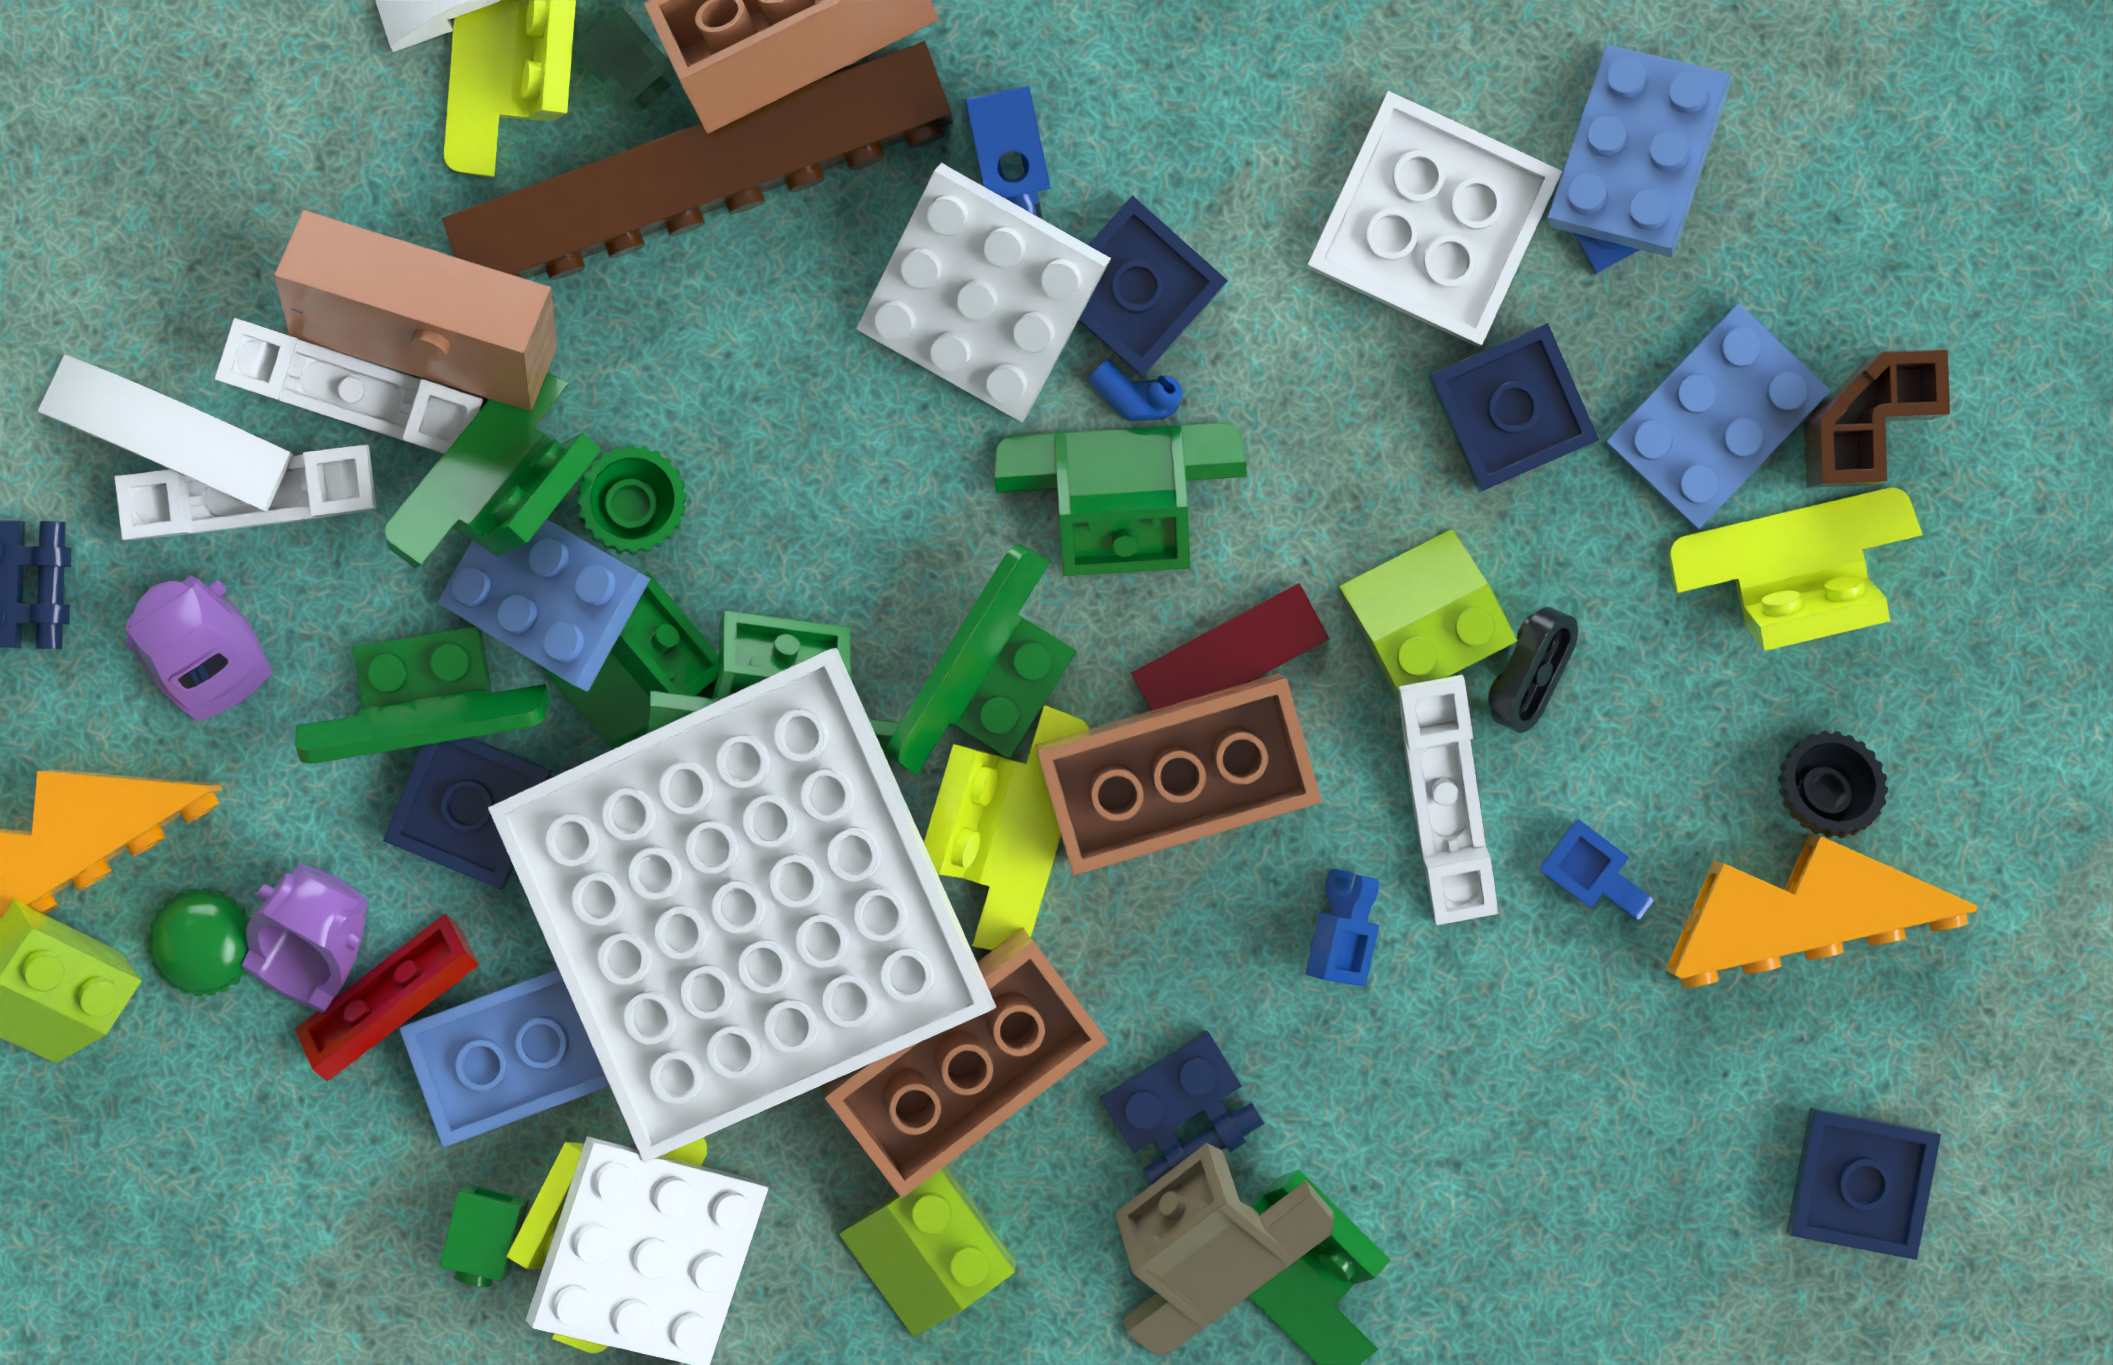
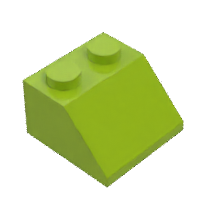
(1427, 613)
(57, 984)
(929, 1251)

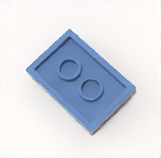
(1639, 150)
(1717, 416)
(548, 600)
(502, 1057)

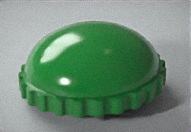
(623, 508)
(200, 942)

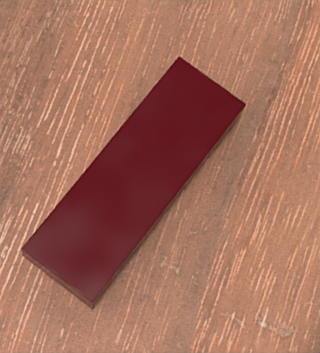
(1234, 651)

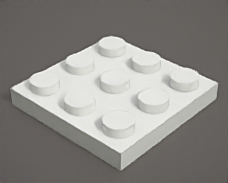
(1434, 219)
(982, 292)
(646, 1253)

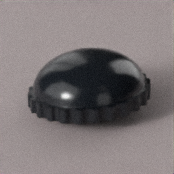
(1833, 784)

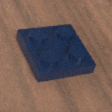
(1147, 289)
(1513, 407)
(447, 804)
(1863, 1183)

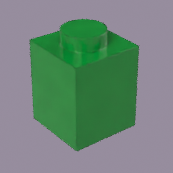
(482, 1235)

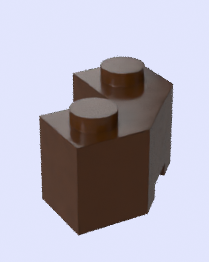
(1849, 430)

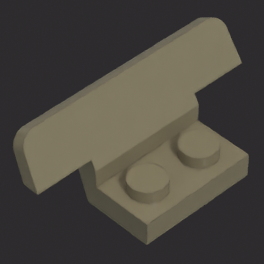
(1207, 1247)

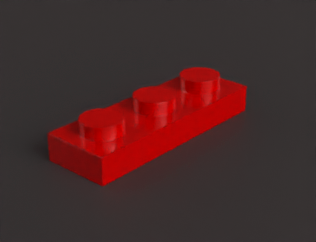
(386, 997)

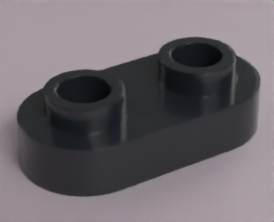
(1534, 669)

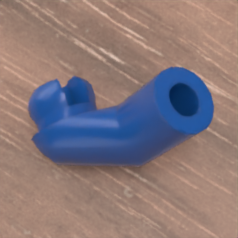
(1136, 399)

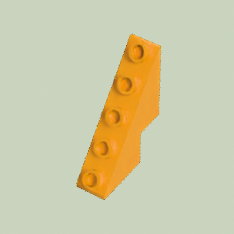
(85, 823)
(1827, 901)

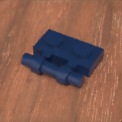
(51, 559)
(1173, 1092)

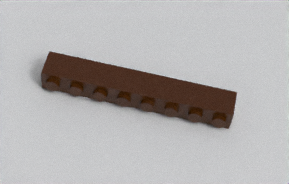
(696, 172)

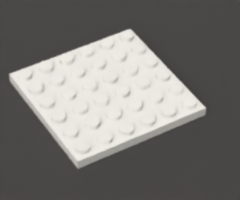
(741, 906)

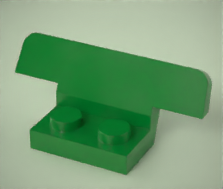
(492, 482)
(1121, 489)
(754, 650)
(653, 653)
(990, 673)
(421, 695)
(1306, 1291)

